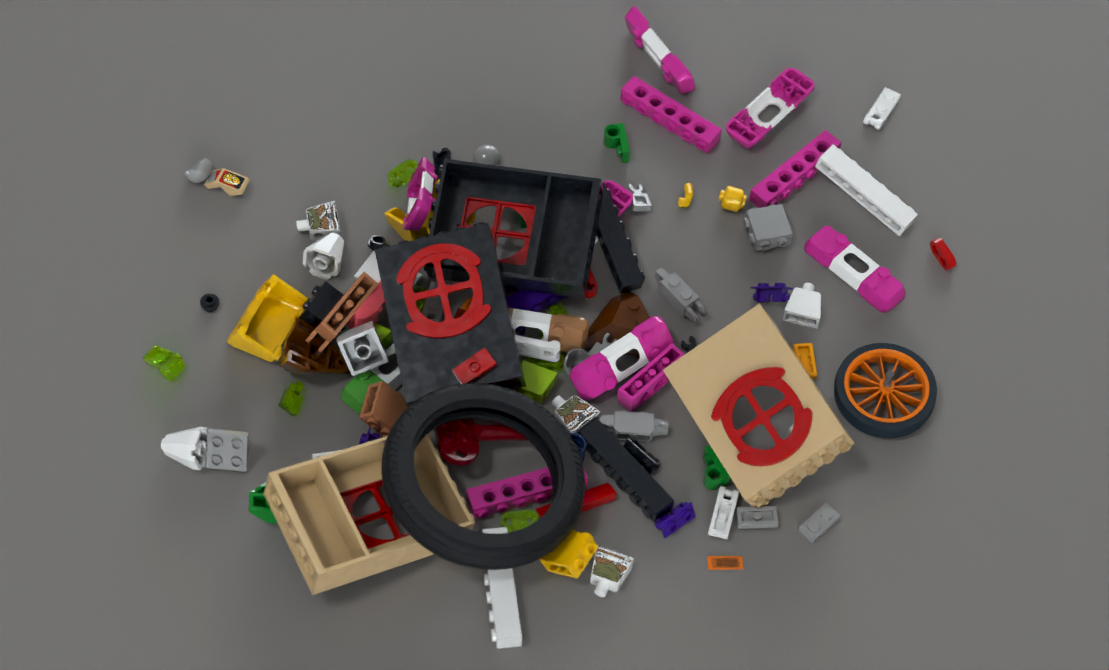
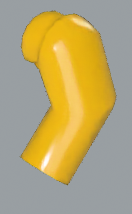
(688, 190)

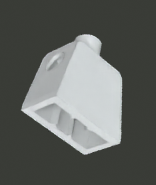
(804, 307)

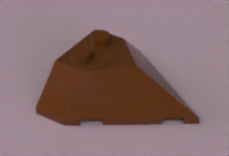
(618, 319)
(304, 358)

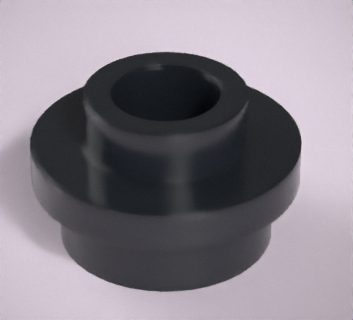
(375, 242)
(212, 306)

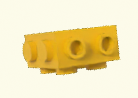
(571, 555)

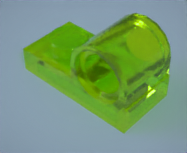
(168, 362)

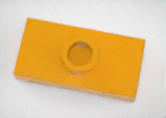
(805, 354)

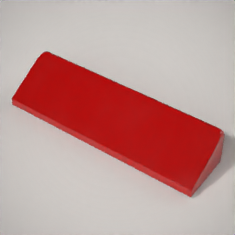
(593, 498)

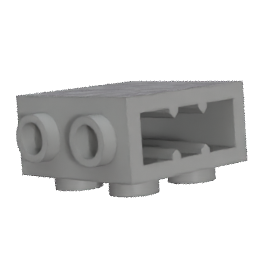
(768, 227)

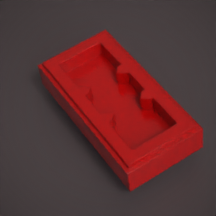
(474, 366)

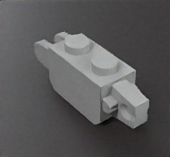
(679, 295)
(634, 425)

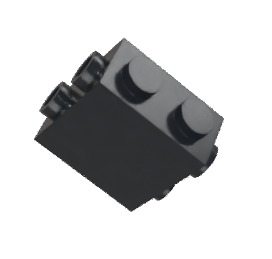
(320, 304)

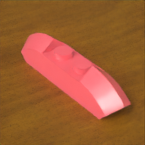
(369, 309)

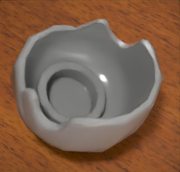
(487, 155)
(199, 171)
(573, 358)

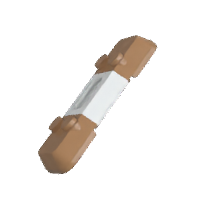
(566, 329)

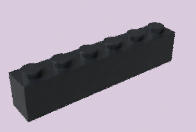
(617, 247)
(626, 471)

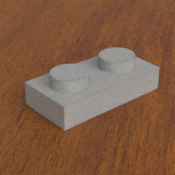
(757, 517)
(819, 523)

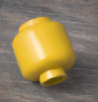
(732, 198)

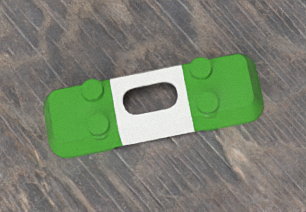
(355, 391)

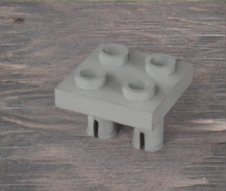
(227, 450)

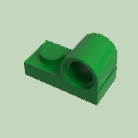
(616, 138)
(715, 469)

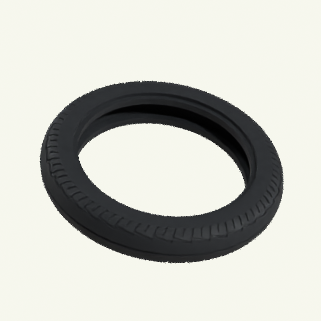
(461, 544)

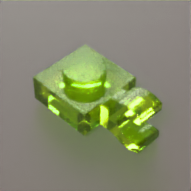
(290, 399)

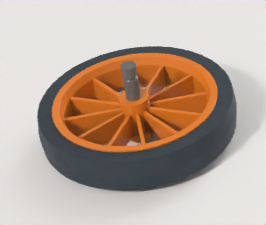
(885, 390)

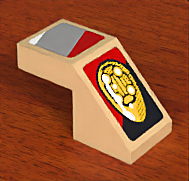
(229, 181)

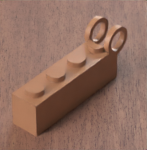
(344, 309)

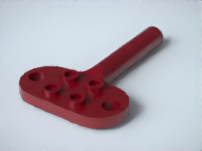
(463, 436)

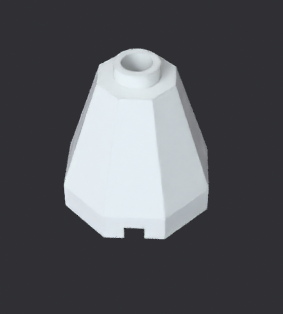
(324, 256)
(187, 447)

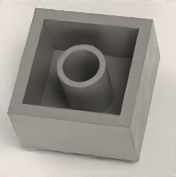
(362, 348)

